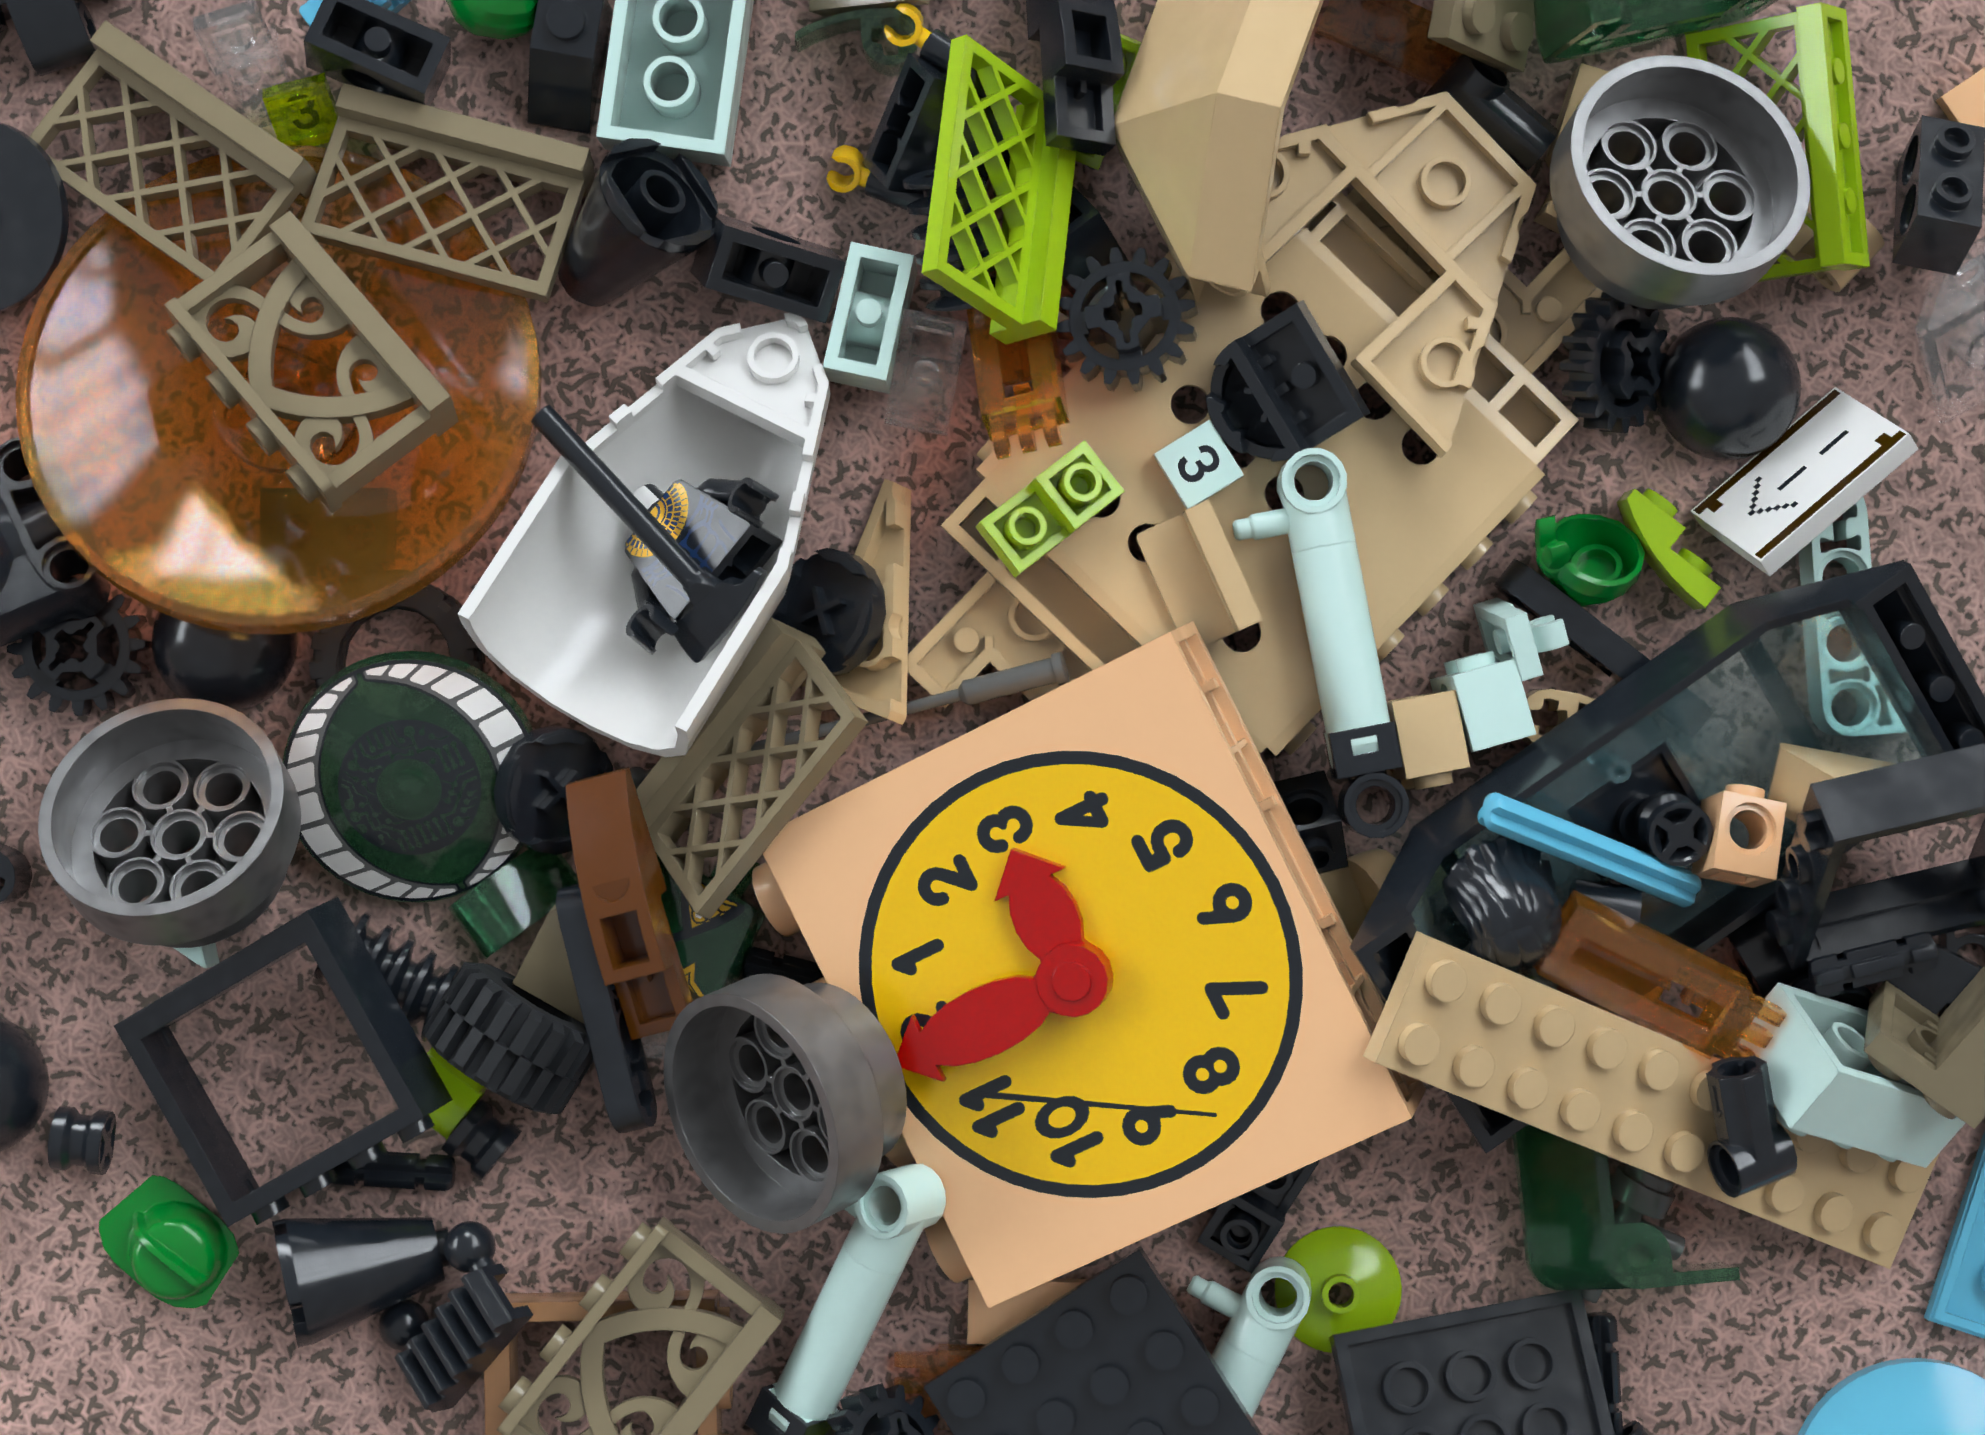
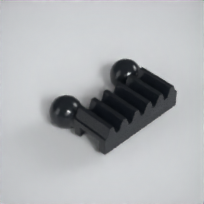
(470, 1331)

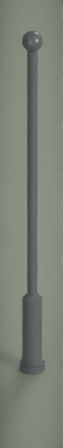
(970, 692)

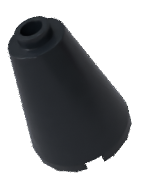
(635, 222)
(354, 1268)

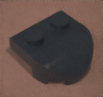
(1282, 388)

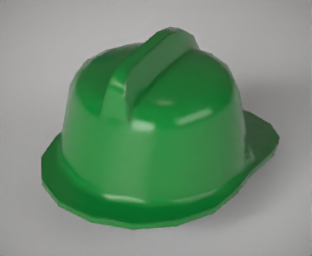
(169, 1243)

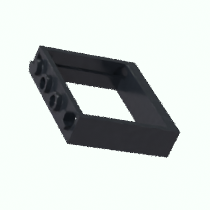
(1869, 806)
(372, 1014)

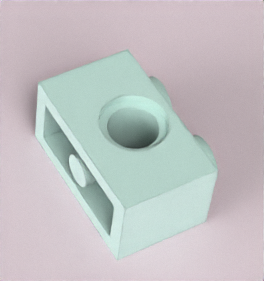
(869, 317)
(1488, 699)

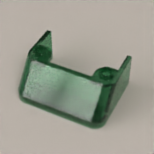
(1573, 1228)

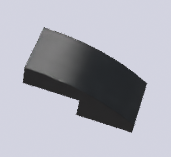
(1249, 1223)

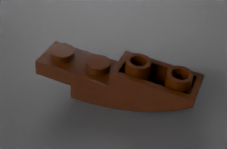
(623, 901)

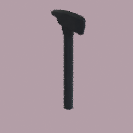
(715, 602)

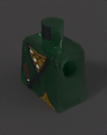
(716, 947)

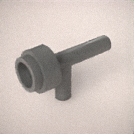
(1639, 1196)

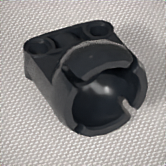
(37, 560)

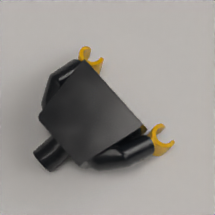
(911, 122)

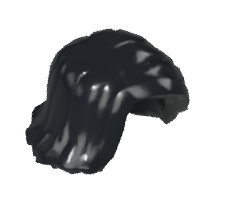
(1506, 903)

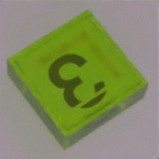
(302, 111)

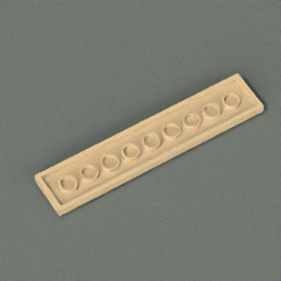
(1618, 1093)

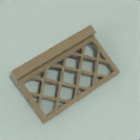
(187, 106)
(465, 143)
(758, 697)

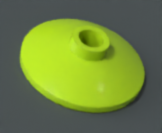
(1347, 1257)

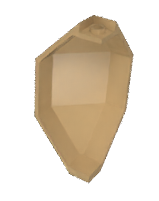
(1207, 126)

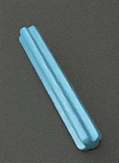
(1588, 849)

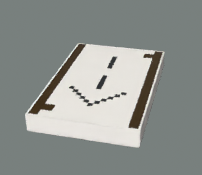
(1804, 480)

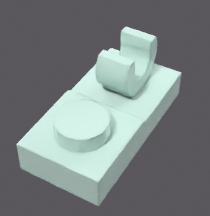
(1513, 636)

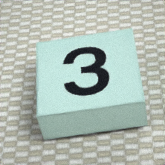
(1198, 465)

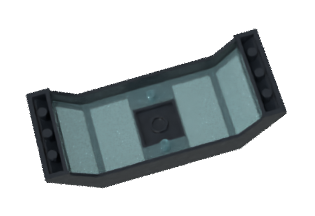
(1816, 666)

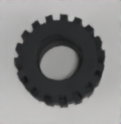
(509, 1039)

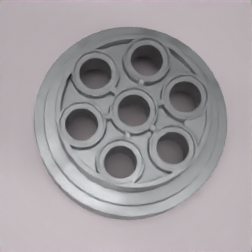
(1677, 183)
(115, 796)
(783, 1098)

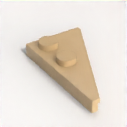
(881, 679)

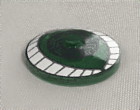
(402, 775)

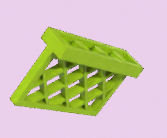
(1826, 125)
(1031, 195)

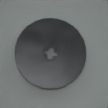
(31, 217)

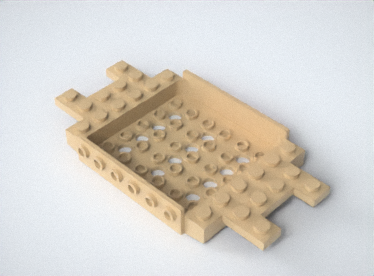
(1406, 517)

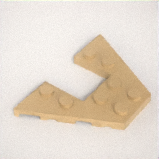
(1453, 203)

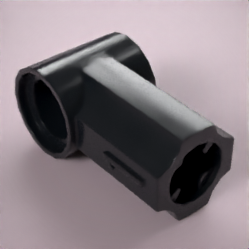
(1497, 109)
(1750, 1142)

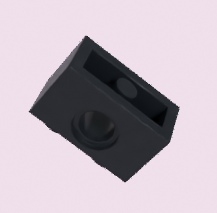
(377, 50)
(769, 268)

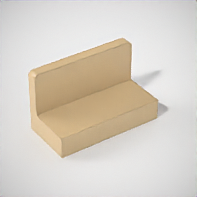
(1199, 574)

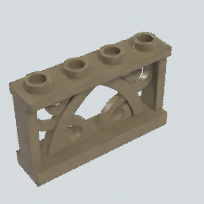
(310, 278)
(726, 1341)

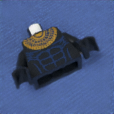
(716, 527)

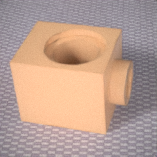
(1765, 824)

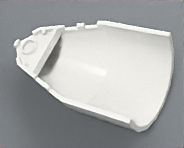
(562, 584)

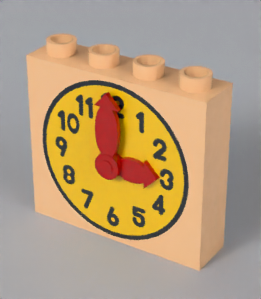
(1096, 918)

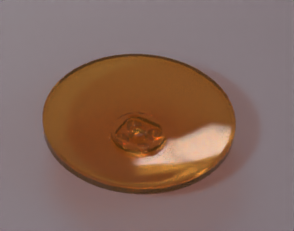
(175, 490)

